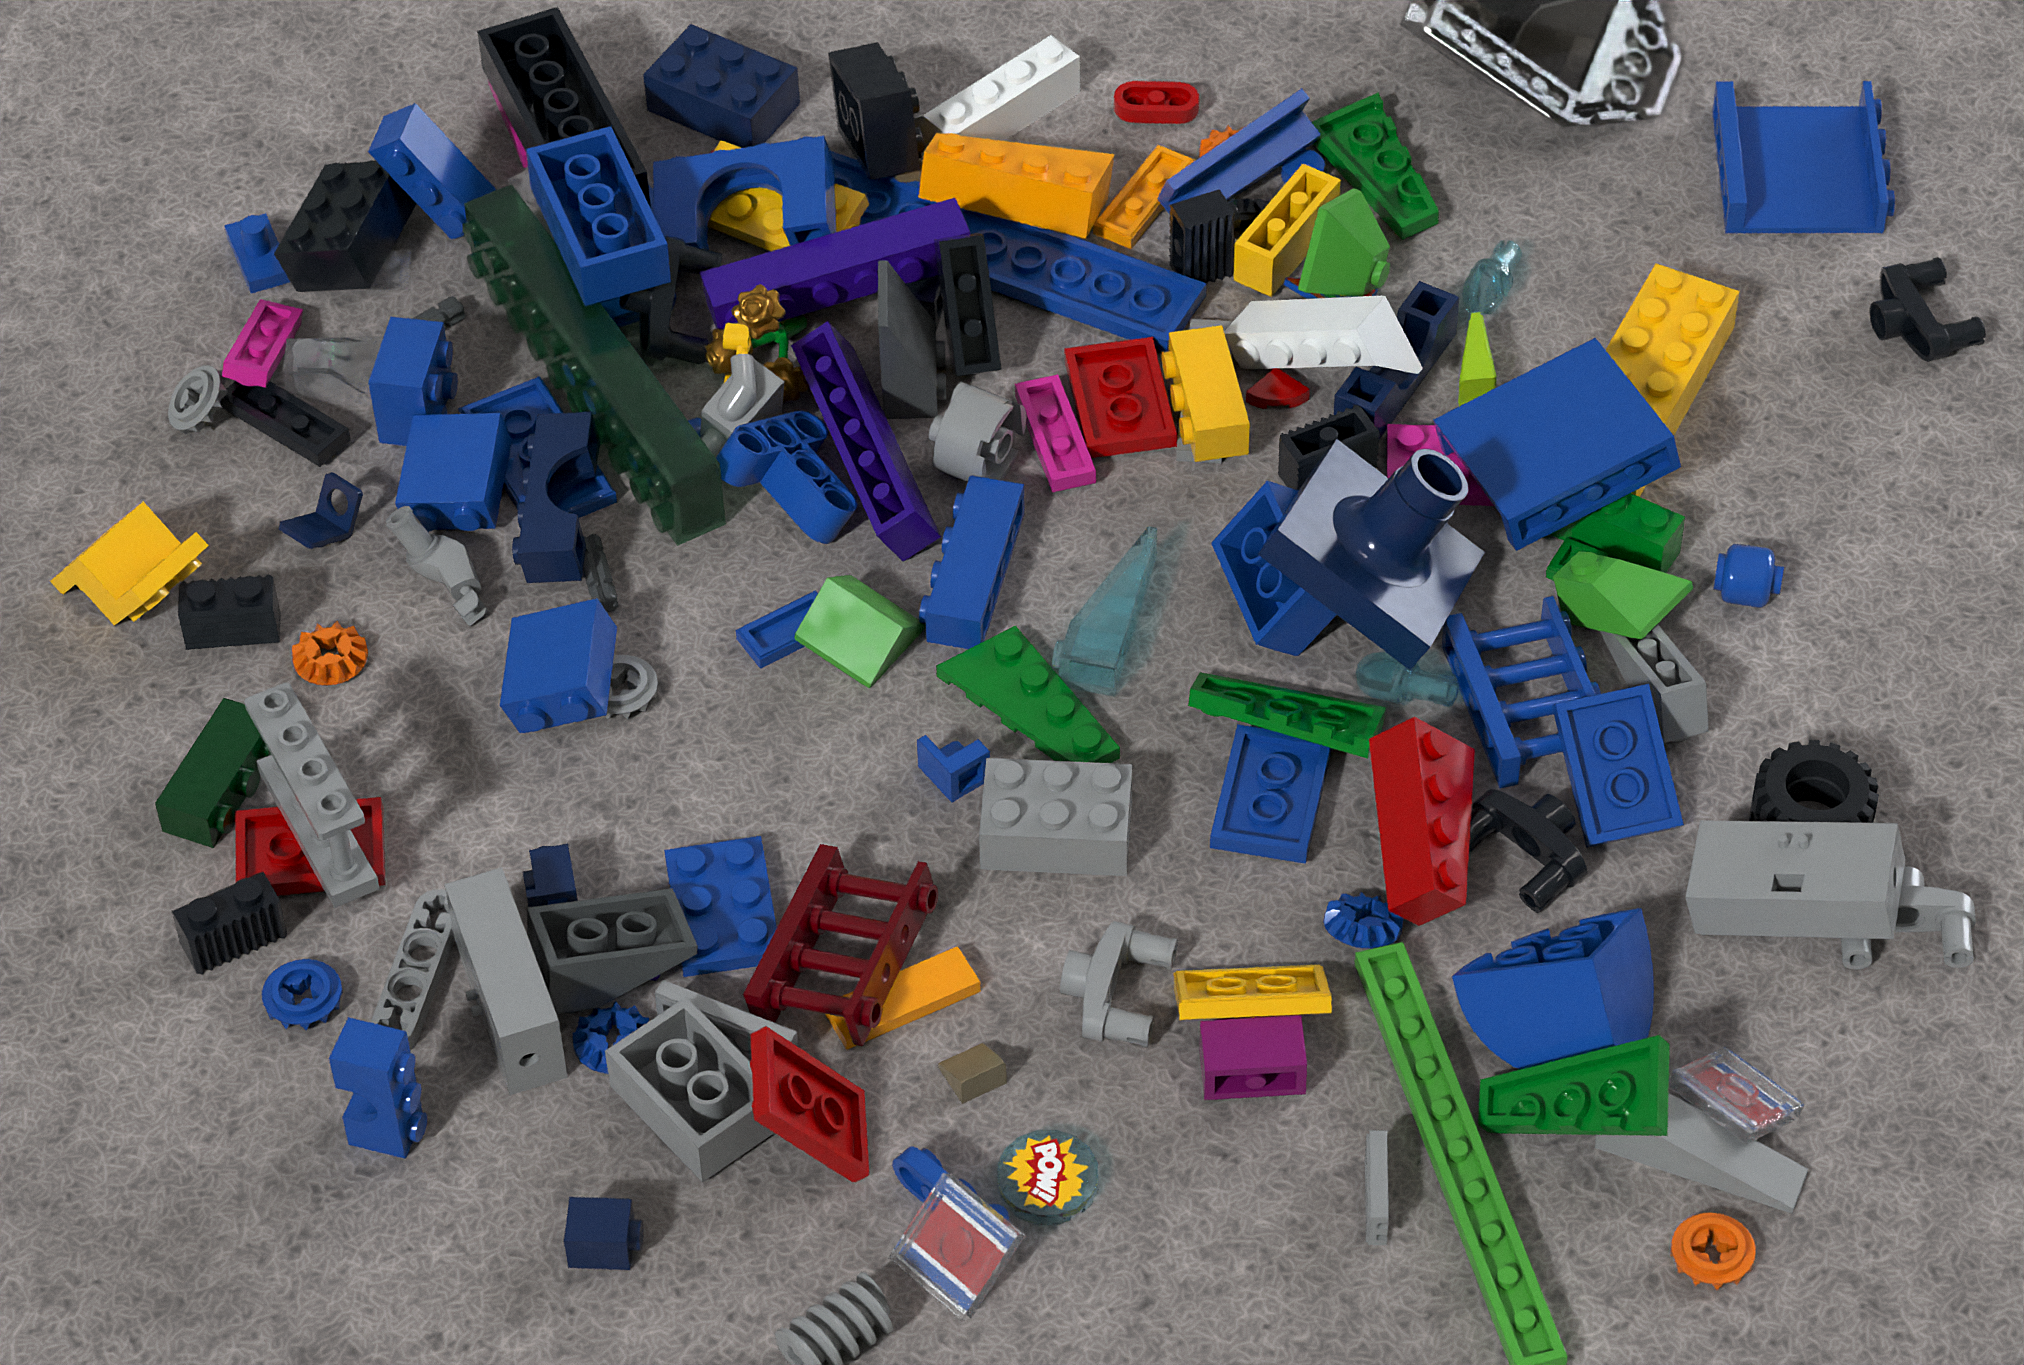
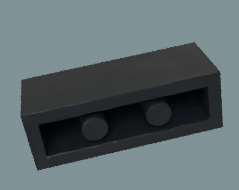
(967, 304)

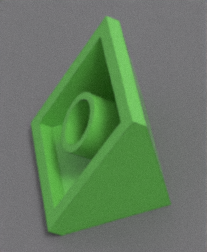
(857, 629)

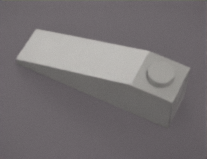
(1674, 683)
(1713, 1156)

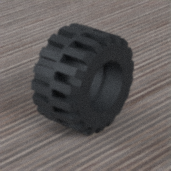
(1814, 775)

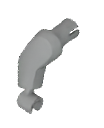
(441, 561)

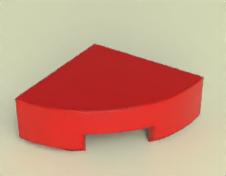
(1277, 390)

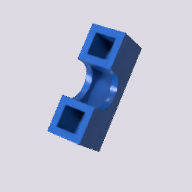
(386, 1098)

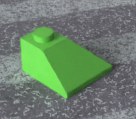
(1345, 249)
(1616, 594)

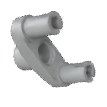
(1925, 911)
(1096, 978)

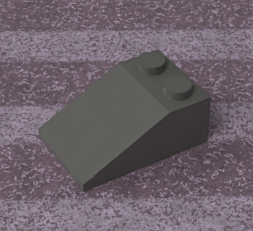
(907, 351)
(607, 945)

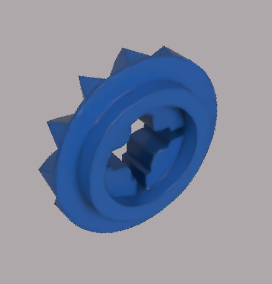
(1375, 930)
(295, 979)
(590, 1038)

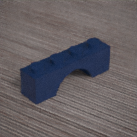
(1430, 325)
(561, 456)

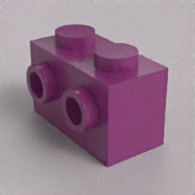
(1253, 1057)

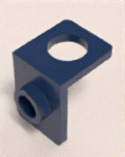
(326, 524)

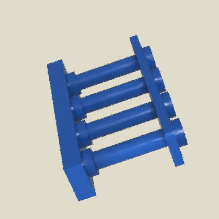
(1479, 683)

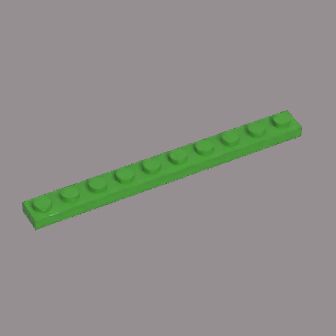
(1459, 1158)

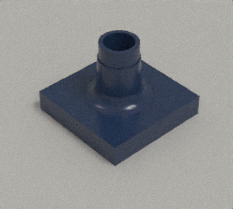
(1379, 546)

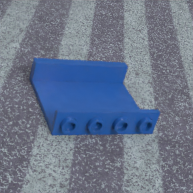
(1802, 166)
(1559, 442)

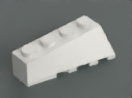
(1009, 95)
(1320, 334)

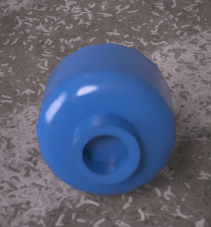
(1747, 575)

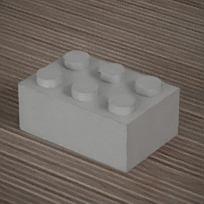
(1056, 816)
(688, 1088)

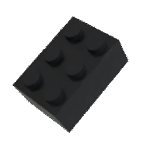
(876, 111)
(344, 228)

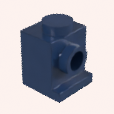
(551, 876)

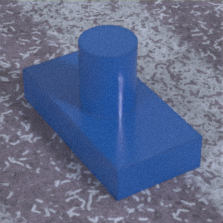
(254, 250)

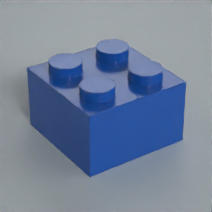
(410, 376)

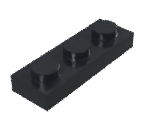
(287, 420)

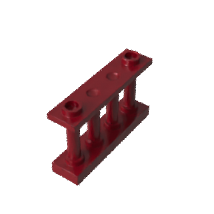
(811, 915)

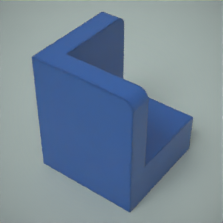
(954, 767)

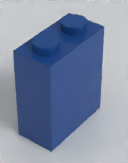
(455, 470)
(558, 666)

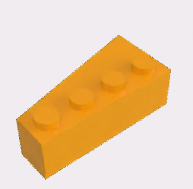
(1018, 181)

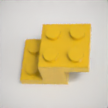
(132, 565)

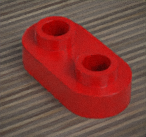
(1156, 102)

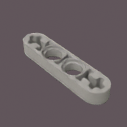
(410, 971)

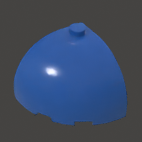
(1562, 991)

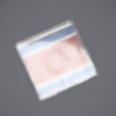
(1735, 1095)
(956, 1247)

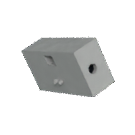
(1796, 879)
(506, 981)

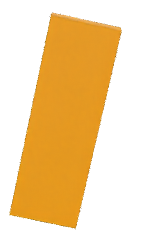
(1137, 202)
(918, 993)

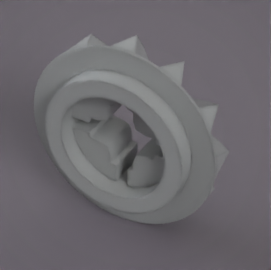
(188, 410)
(641, 685)

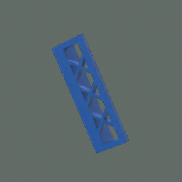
(1246, 154)

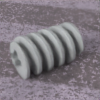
(836, 1324)

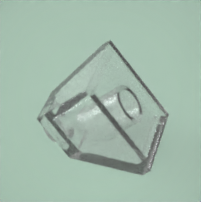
(330, 369)

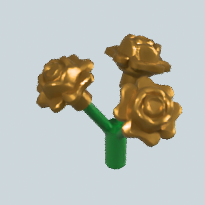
(760, 312)

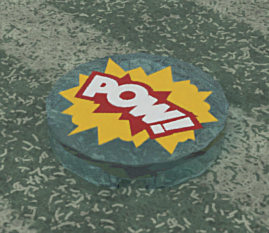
(1047, 1177)

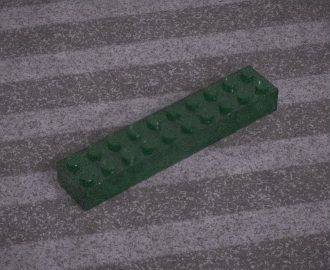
(595, 367)

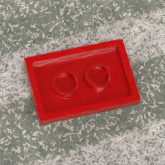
(1120, 397)
(269, 846)
(809, 1104)

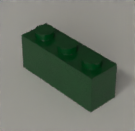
(213, 777)

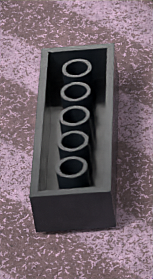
(549, 84)

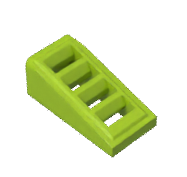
(1477, 367)

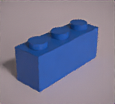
(428, 167)

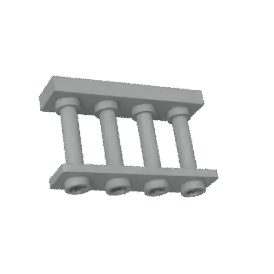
(311, 794)

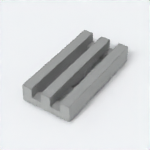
(1376, 1187)

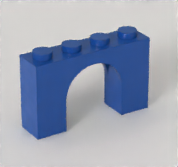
(799, 170)

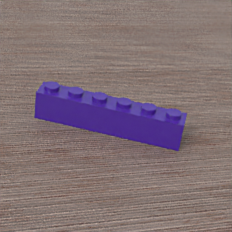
(837, 264)
(865, 442)

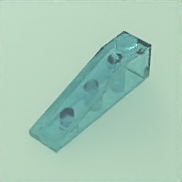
(1104, 627)

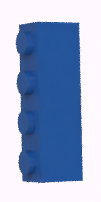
(973, 562)

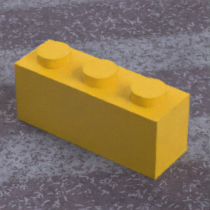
(1282, 231)
(1206, 393)

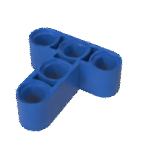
(785, 462)

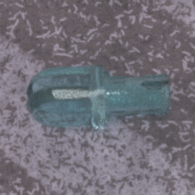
(1491, 279)
(1390, 681)

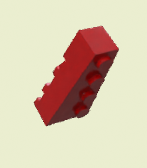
(1423, 818)

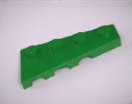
(1370, 157)
(1029, 697)
(1296, 713)
(1585, 1094)

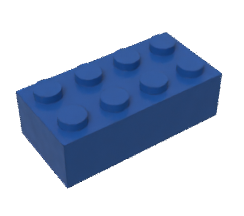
(598, 216)

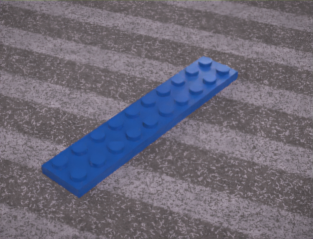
(1054, 267)

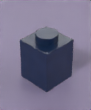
(601, 1233)

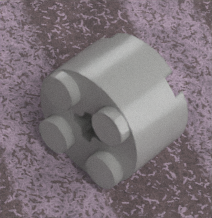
(977, 434)

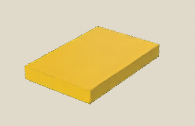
(1252, 992)

